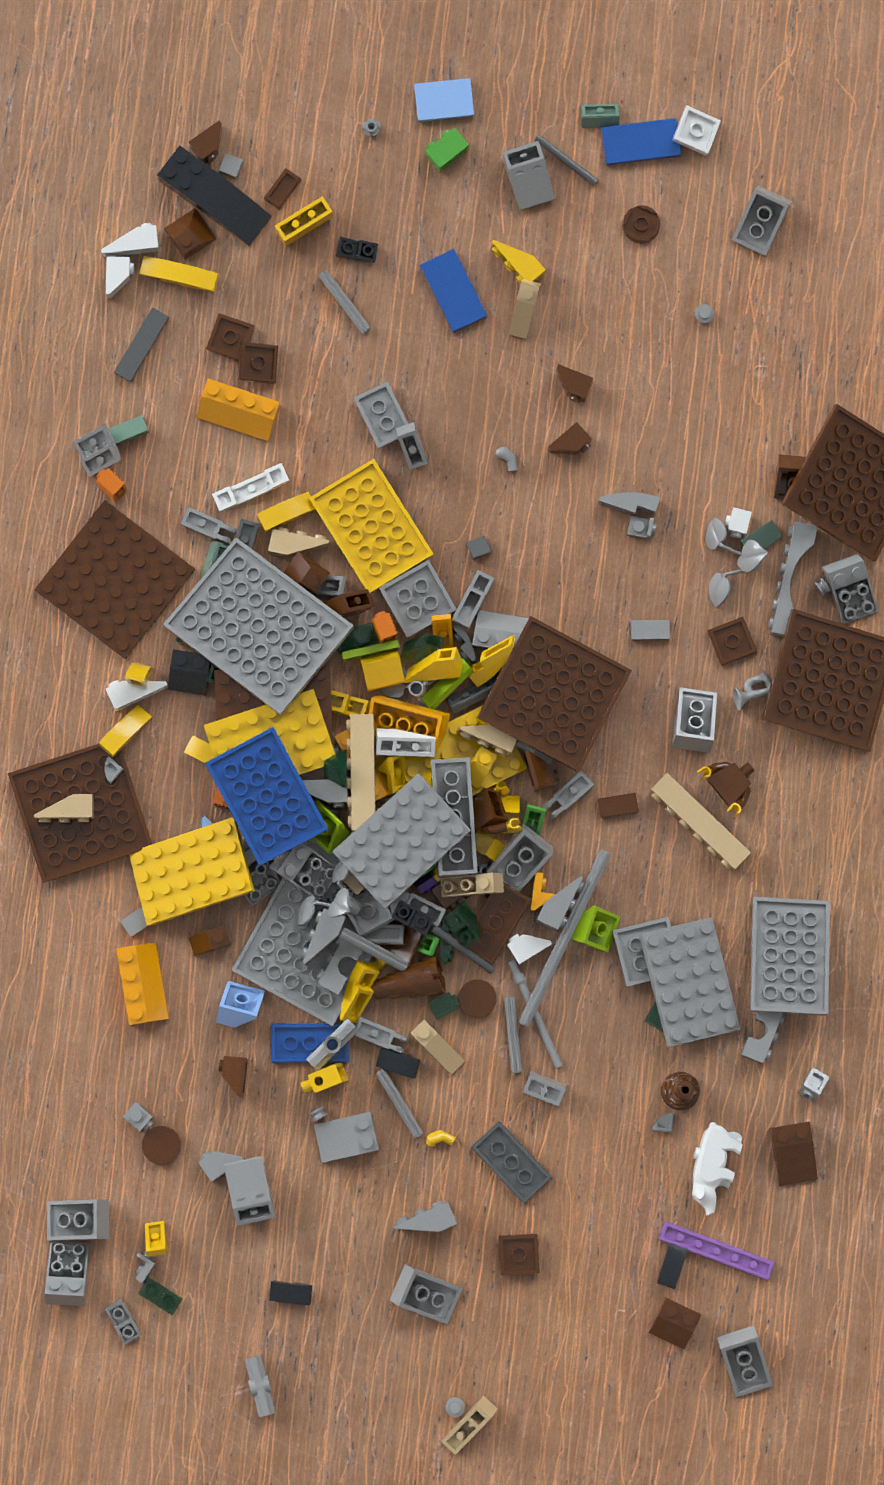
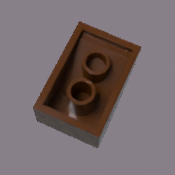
(794, 1153)

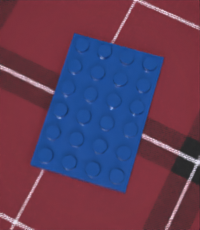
(266, 796)

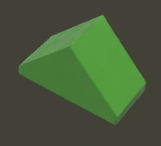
(534, 818)
(428, 945)

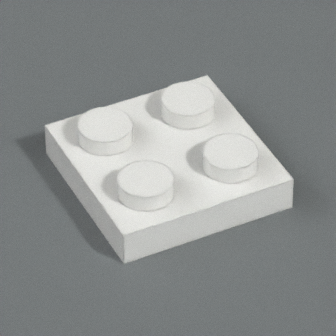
(696, 130)

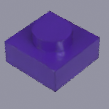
(425, 884)

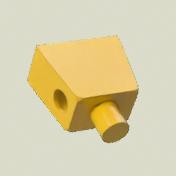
(331, 1077)

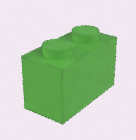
(446, 149)

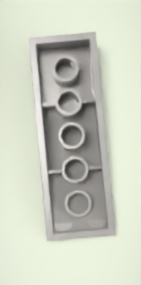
(453, 784)

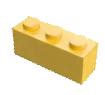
(303, 221)

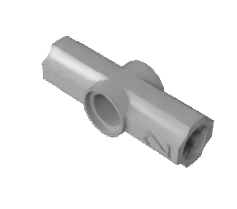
(323, 1053)
(260, 1386)

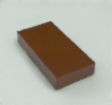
(282, 188)
(618, 805)

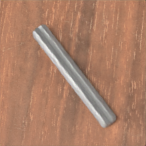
(344, 301)
(373, 949)
(513, 1038)
(399, 1103)

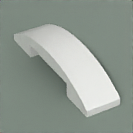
(251, 488)

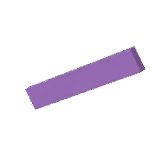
(716, 1250)

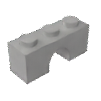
(331, 977)
(759, 1048)

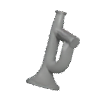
(741, 698)

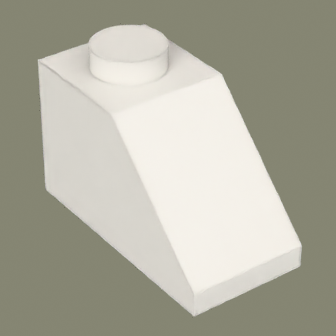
(117, 274)
(526, 946)

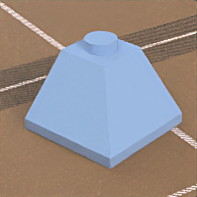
(239, 1004)

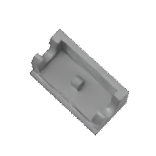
(544, 1088)

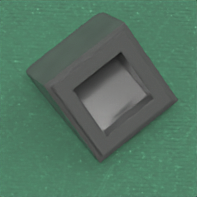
(478, 547)

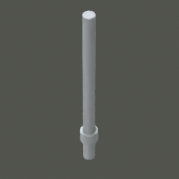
(519, 979)

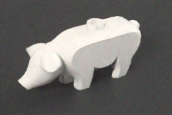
(710, 1164)

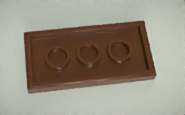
(498, 920)

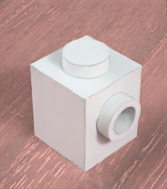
(738, 522)

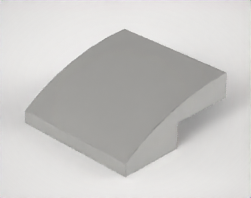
(97, 450)

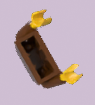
(729, 783)
(490, 812)

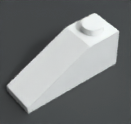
(137, 241)
(125, 694)
(403, 743)

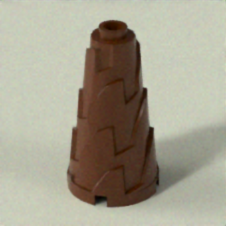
(415, 981)
(672, 1093)

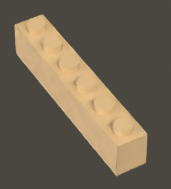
(362, 769)
(700, 821)

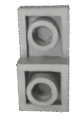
(123, 1321)

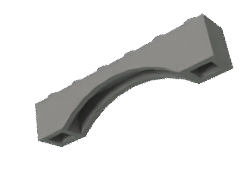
(801, 541)

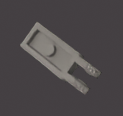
(206, 525)
(570, 793)
(379, 1035)

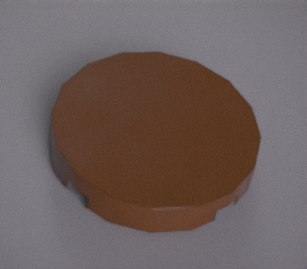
(641, 224)
(477, 998)
(161, 1145)

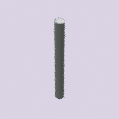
(566, 160)
(460, 947)

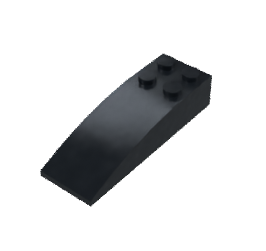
(213, 195)

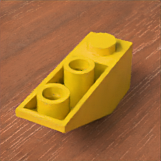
(519, 262)
(438, 665)

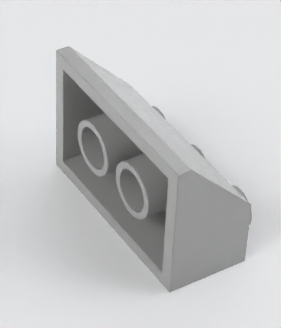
(496, 627)

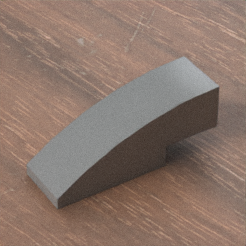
(629, 502)
(473, 599)

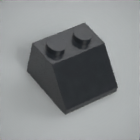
(188, 672)

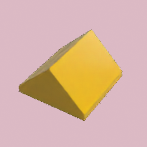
(382, 670)

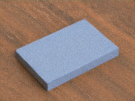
(444, 100)

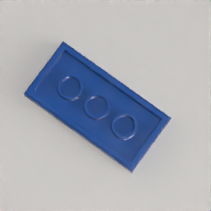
(640, 141)
(453, 290)
(298, 1041)

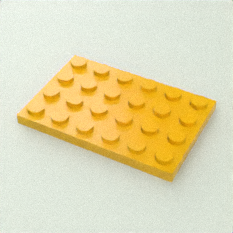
(371, 526)
(299, 729)
(456, 747)
(191, 871)

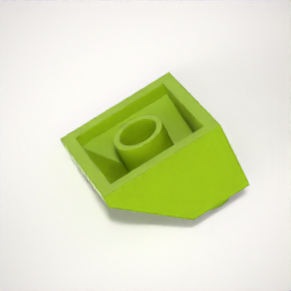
(336, 830)
(596, 928)

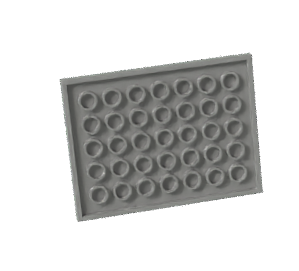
(258, 626)
(276, 948)

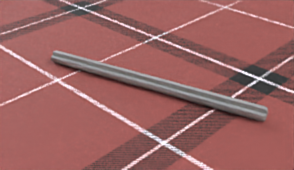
(564, 937)

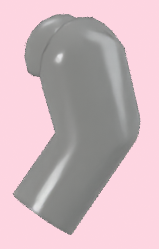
(509, 456)

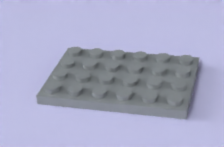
(401, 841)
(790, 956)
(689, 982)

